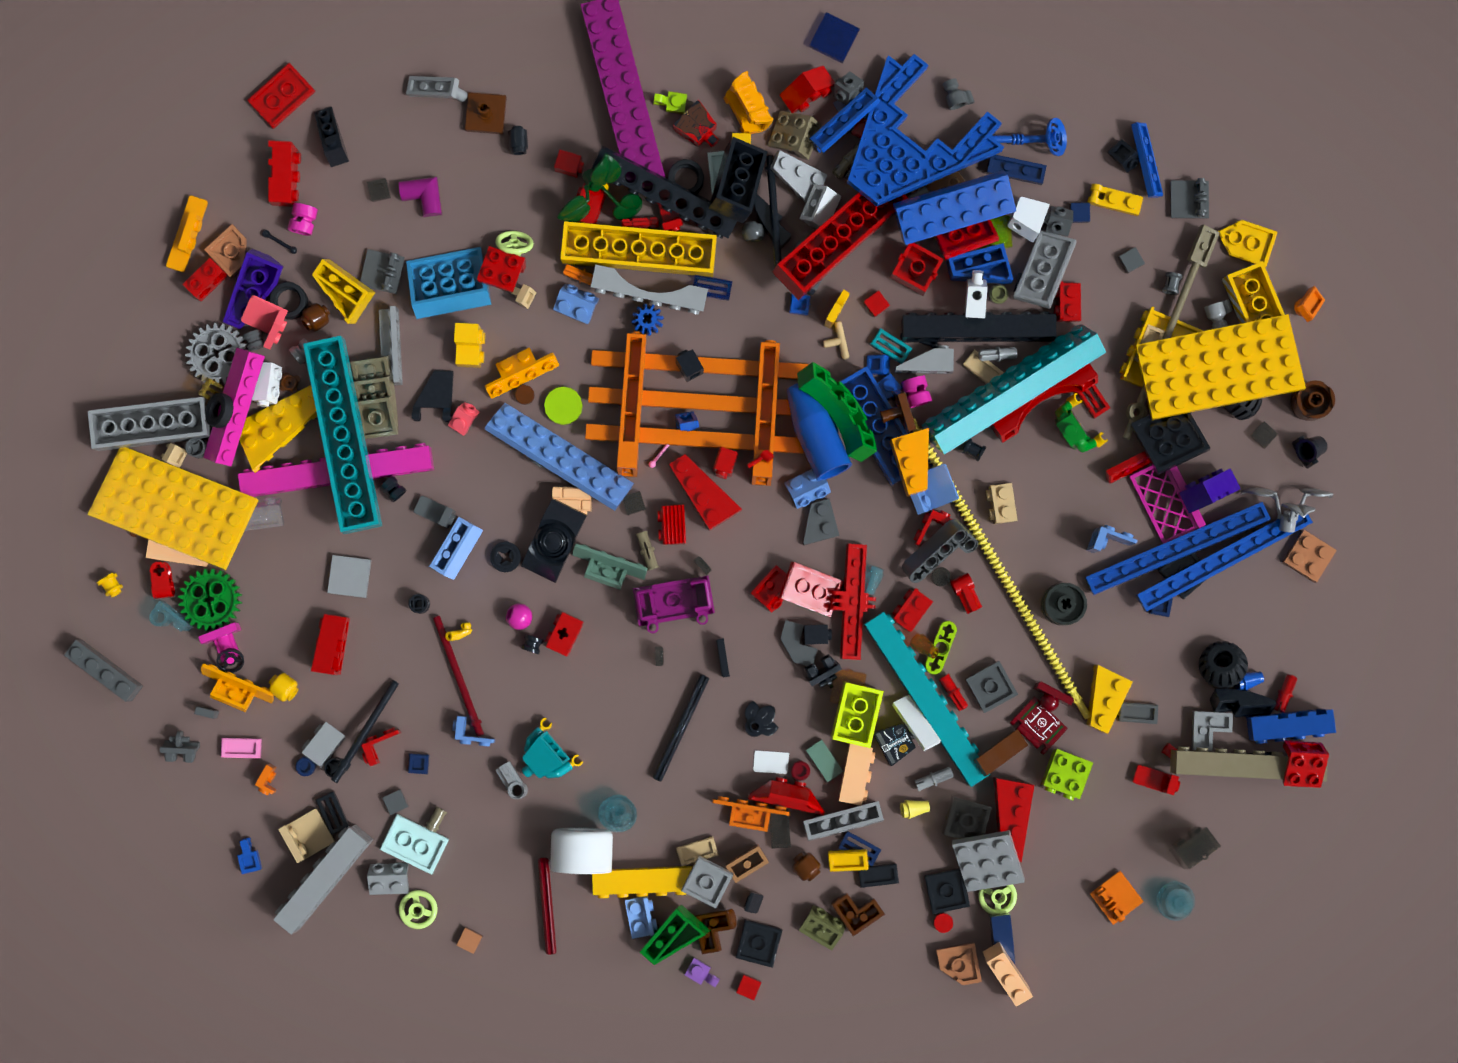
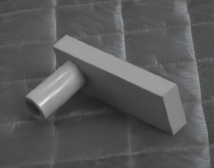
(435, 88)

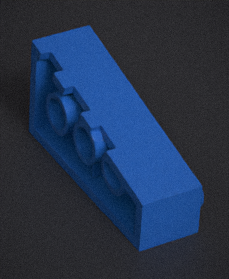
(1291, 724)

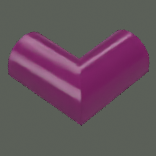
(424, 189)

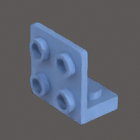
(939, 490)
(1100, 538)

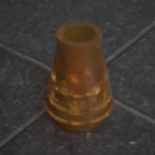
(923, 645)

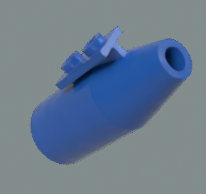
(817, 435)

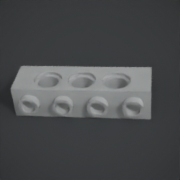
(843, 821)

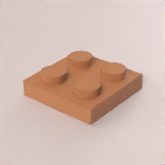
(1309, 556)

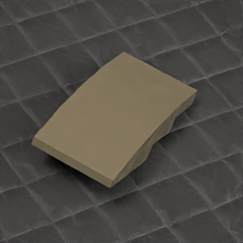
(376, 396)

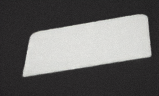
(771, 762)

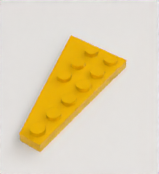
(276, 426)

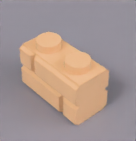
(573, 497)

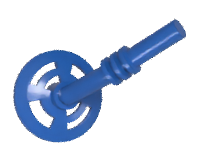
(1050, 137)

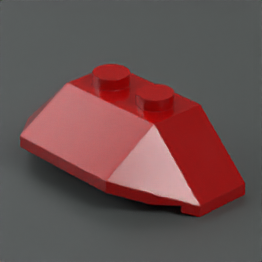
(787, 795)

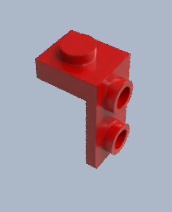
(671, 221)
(939, 517)
(370, 755)
(1156, 780)

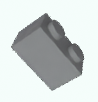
(323, 744)

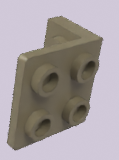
(793, 133)

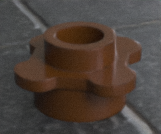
(286, 378)

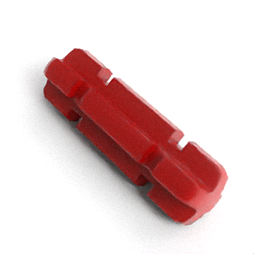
(643, 222)

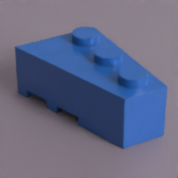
(991, 260)

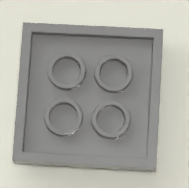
(988, 861)

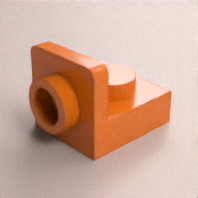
(266, 776)

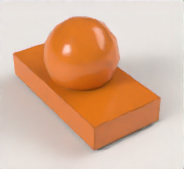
(1309, 304)

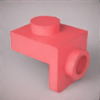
(463, 418)

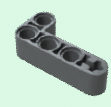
(938, 548)

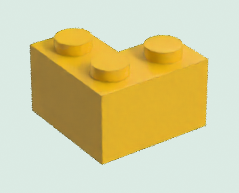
(469, 345)

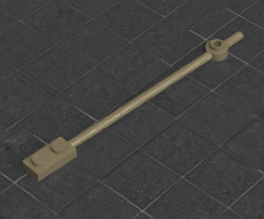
(1199, 257)

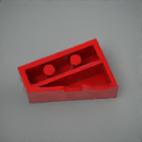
(284, 174)
(330, 644)

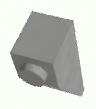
(936, 361)

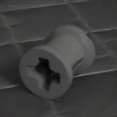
(1172, 283)

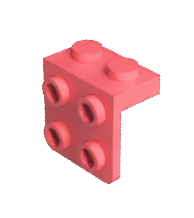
(265, 317)

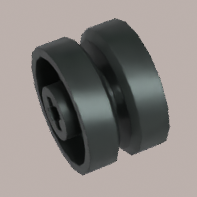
(1075, 604)

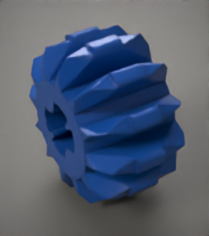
(654, 319)

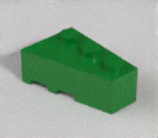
(675, 933)

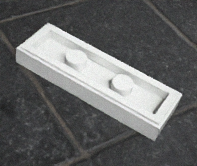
(916, 722)

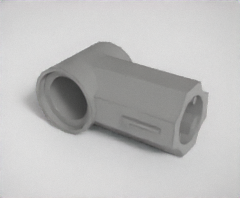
(510, 779)

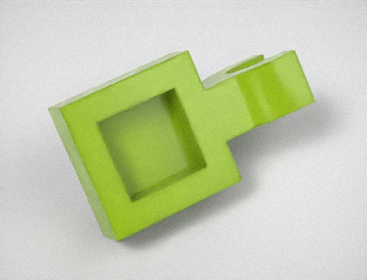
(674, 102)

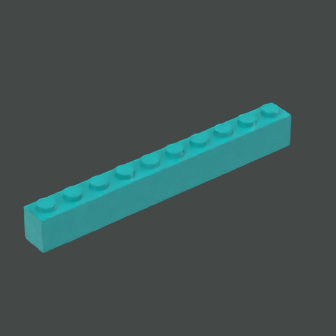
(925, 696)

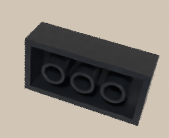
(738, 180)

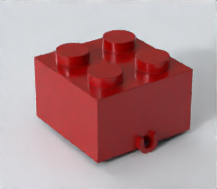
(916, 268)

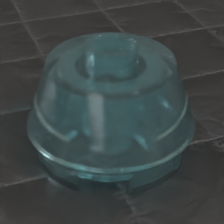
(617, 813)
(1175, 901)

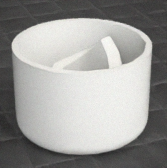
(581, 851)

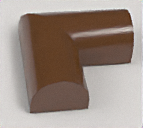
(857, 918)
(716, 922)

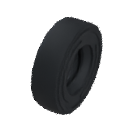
(226, 412)

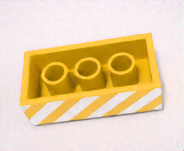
(1252, 294)

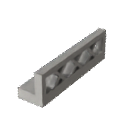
(391, 341)

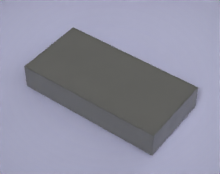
(1138, 713)

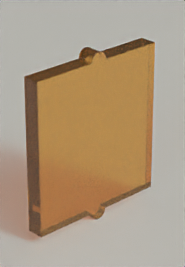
(847, 676)

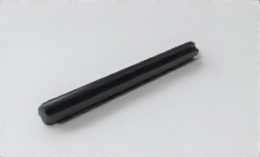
(680, 728)

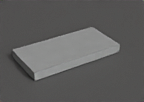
(1045, 269)

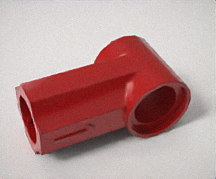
(964, 588)

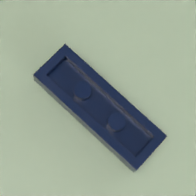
(1017, 169)

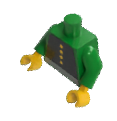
(1073, 429)

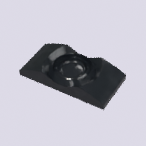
(554, 540)

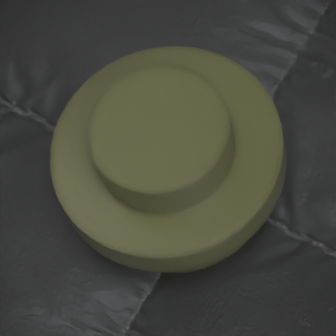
(998, 294)

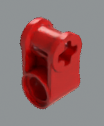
(161, 583)

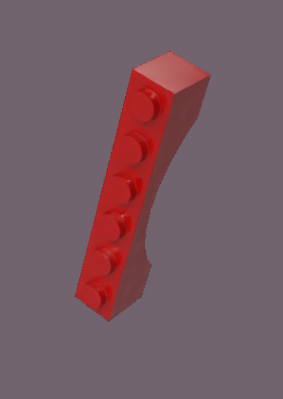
(1076, 382)

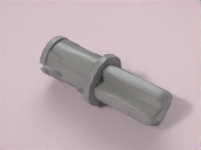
(997, 354)
(934, 778)

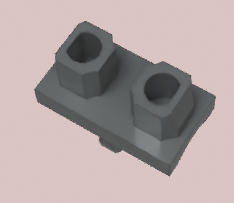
(179, 745)

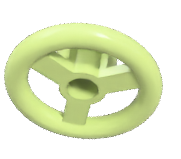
(514, 245)
(1010, 888)
(412, 914)

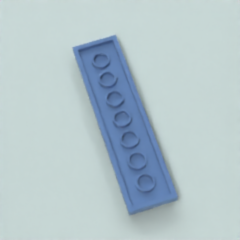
(559, 456)

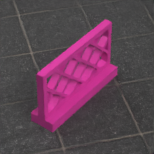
(1179, 486)

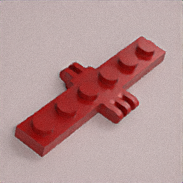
(853, 601)

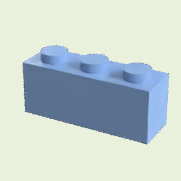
(456, 548)

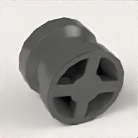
(254, 340)

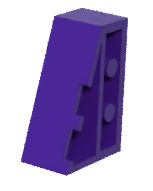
(1209, 489)

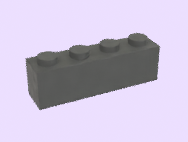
(103, 670)

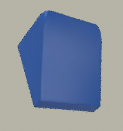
(878, 364)

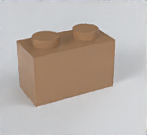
(747, 863)

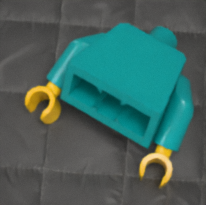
(545, 756)

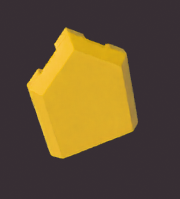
(1248, 241)

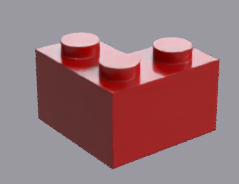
(807, 88)

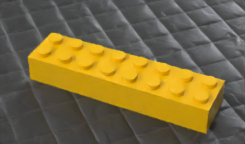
(638, 249)

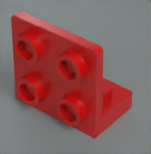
(501, 269)
(1305, 763)

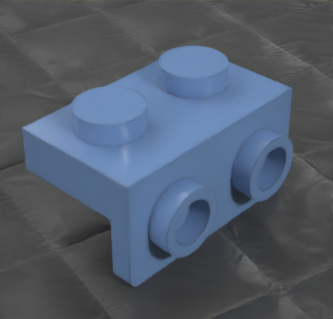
(576, 303)
(806, 489)

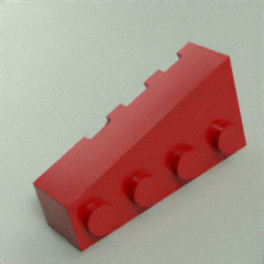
(706, 496)
(1013, 809)

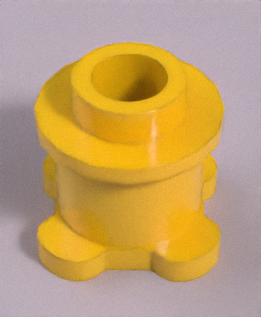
(111, 585)

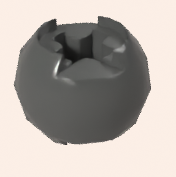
(753, 231)

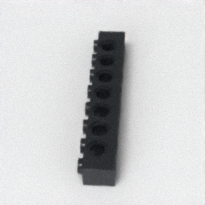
(721, 229)

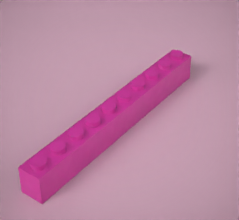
(316, 474)

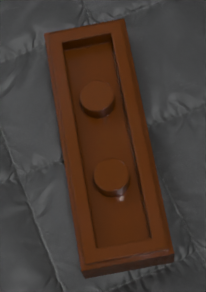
(1000, 752)

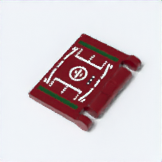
(1039, 725)

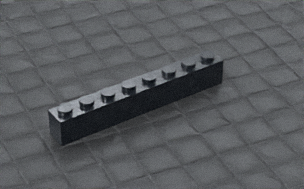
(992, 328)

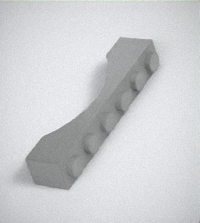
(689, 297)

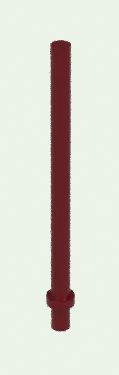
(476, 723)

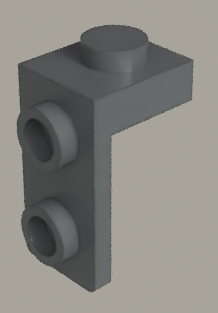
(435, 512)

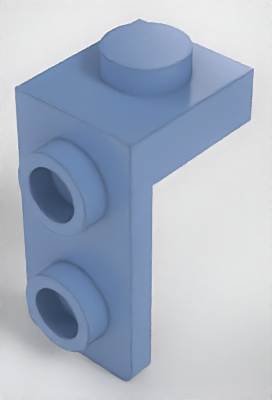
(459, 727)

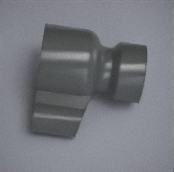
(955, 97)

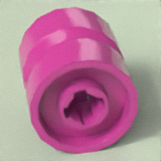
(302, 219)
(916, 391)

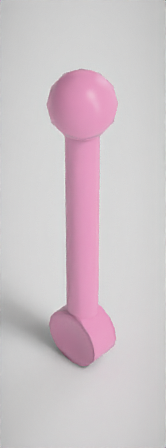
(652, 464)

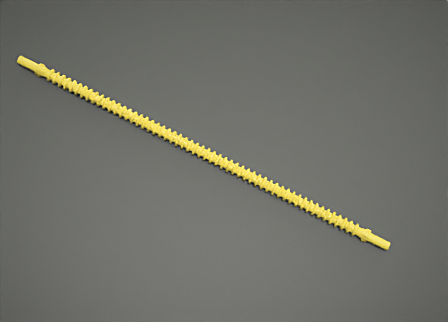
(1013, 592)

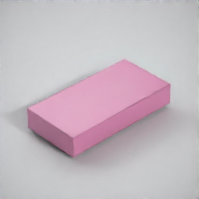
(241, 748)

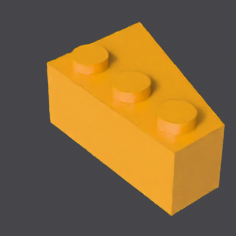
(912, 460)

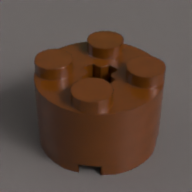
(1309, 411)

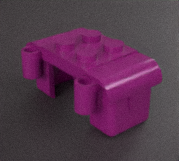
(673, 601)

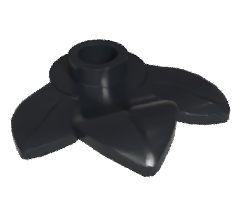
(762, 718)

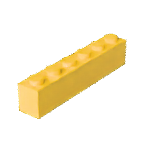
(641, 881)

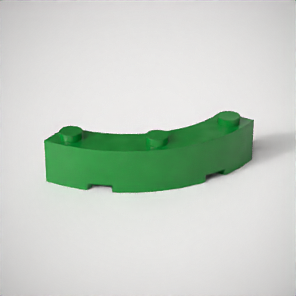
(842, 409)

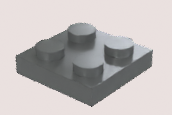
(991, 687)

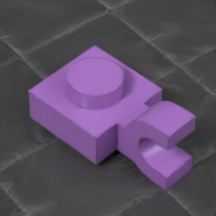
(699, 972)

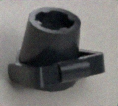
(1309, 449)

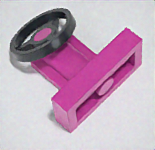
(225, 646)

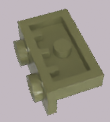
(823, 927)

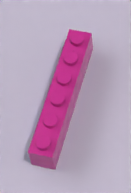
(240, 387)

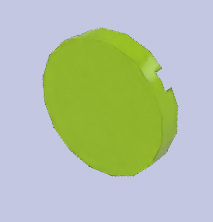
(563, 405)

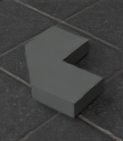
(790, 638)

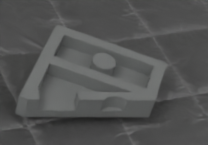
(820, 523)

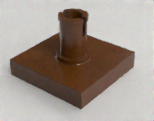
(485, 113)
(901, 410)

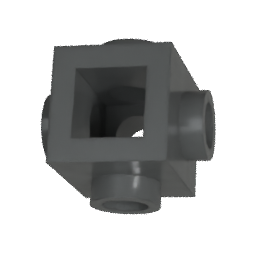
(847, 88)
(1059, 220)

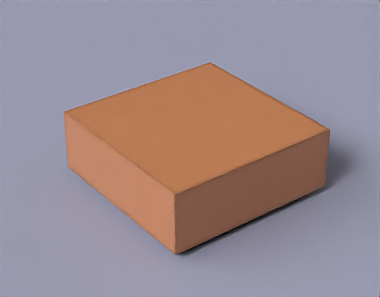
(469, 940)

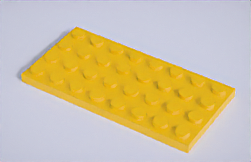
(1220, 367)
(173, 507)

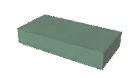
(824, 760)

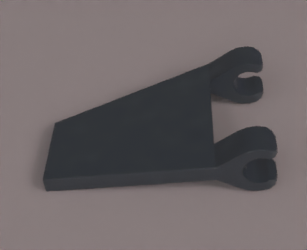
(437, 395)

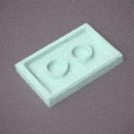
(414, 844)

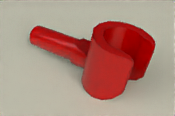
(766, 455)

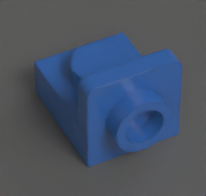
(686, 421)

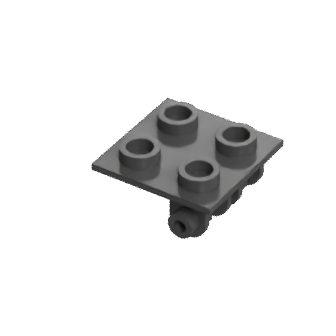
(1190, 199)
(382, 271)

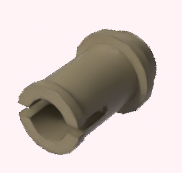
(436, 819)

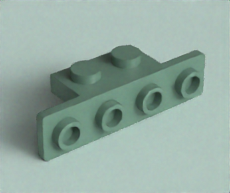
(607, 568)

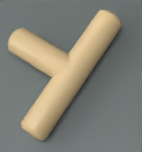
(840, 340)

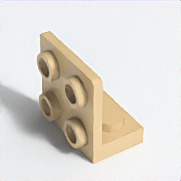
(306, 835)

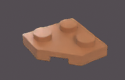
(228, 250)
(960, 963)

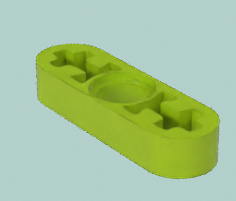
(951, 636)

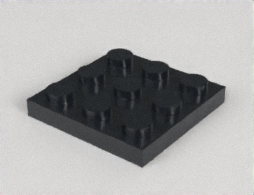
(1170, 440)

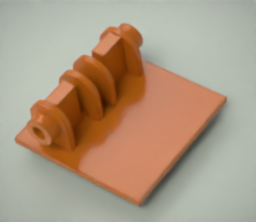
(1116, 897)

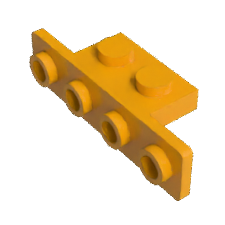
(187, 233)
(519, 370)
(233, 690)

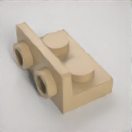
(1002, 503)

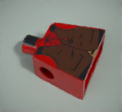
(697, 126)

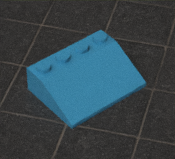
(447, 283)

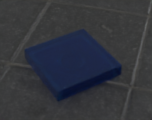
(834, 37)

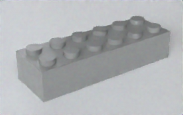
(148, 424)
(323, 879)

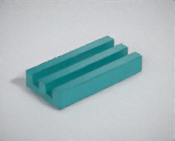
(888, 353)

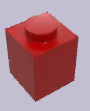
(569, 163)

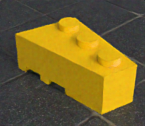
(345, 291)
(1106, 698)

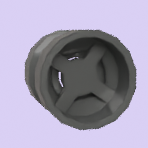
(193, 446)

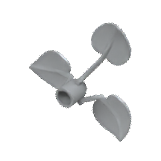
(1289, 518)

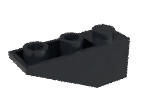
(331, 137)

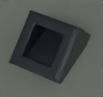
(753, 902)

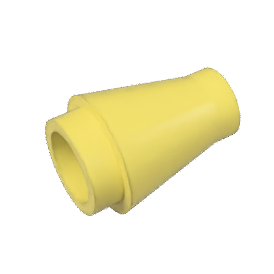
(913, 808)

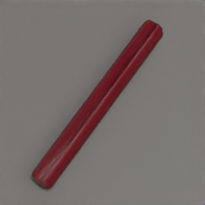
(547, 907)

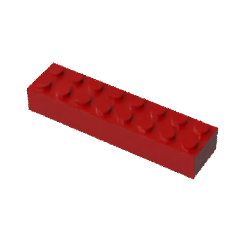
(832, 243)

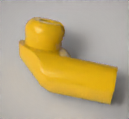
(459, 634)

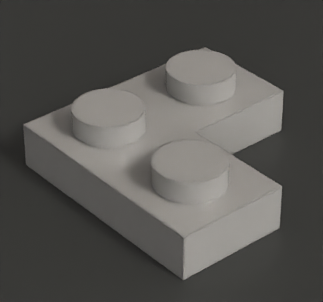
(1205, 724)

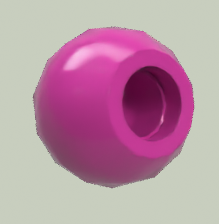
(519, 616)

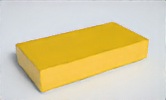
(848, 860)

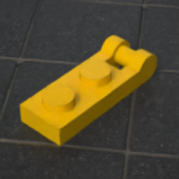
(1115, 200)

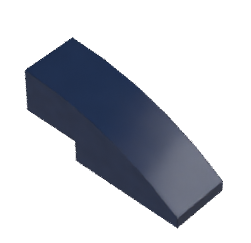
(1002, 932)

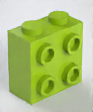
(1066, 774)

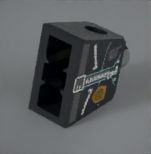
(895, 742)

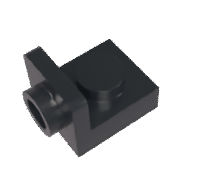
(1124, 155)

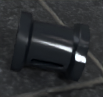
(973, 449)

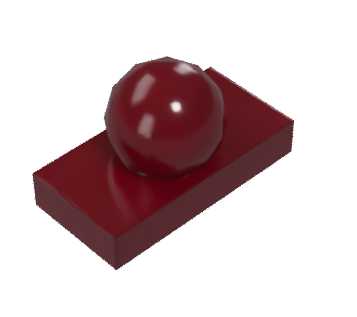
(1052, 697)

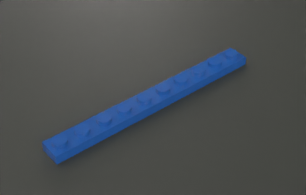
(1177, 548)
(1216, 563)

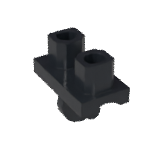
(824, 675)

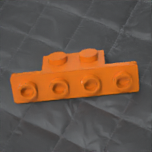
(750, 816)

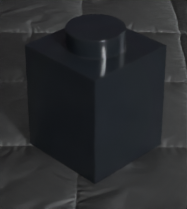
(689, 365)
(817, 634)

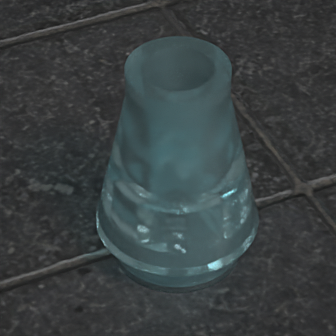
(873, 578)

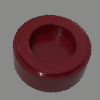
(800, 770)

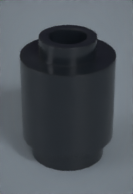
(518, 140)

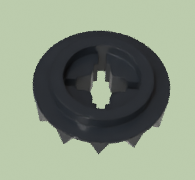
(496, 558)

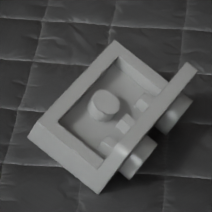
(388, 878)

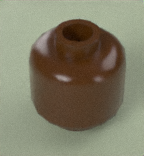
(315, 317)
(806, 866)

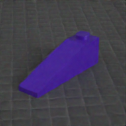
(258, 278)

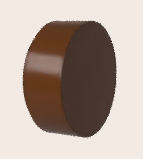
(525, 395)

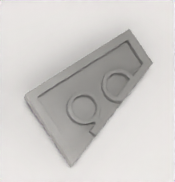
(797, 174)

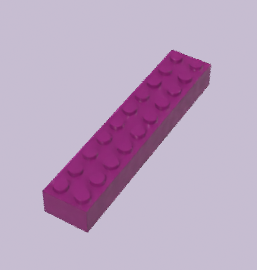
(621, 85)

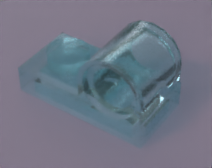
(170, 615)

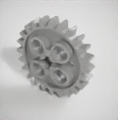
(208, 339)

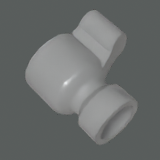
(1217, 312)

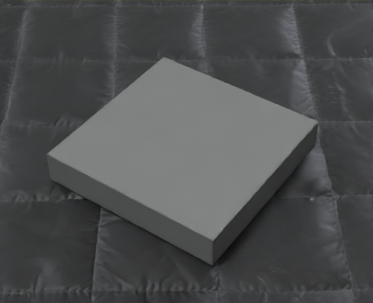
(349, 576)
(707, 882)

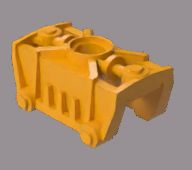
(748, 105)

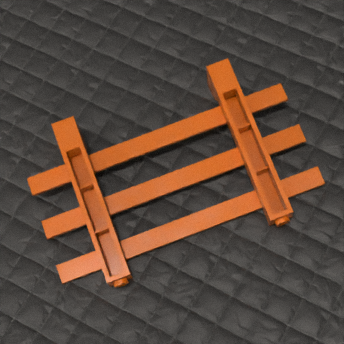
(633, 397)

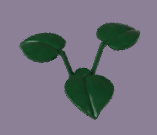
(605, 172)

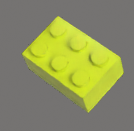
(857, 714)

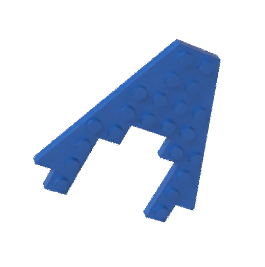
(893, 164)

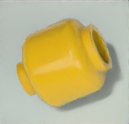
(283, 687)

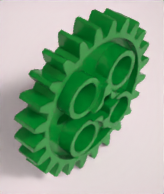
(227, 596)

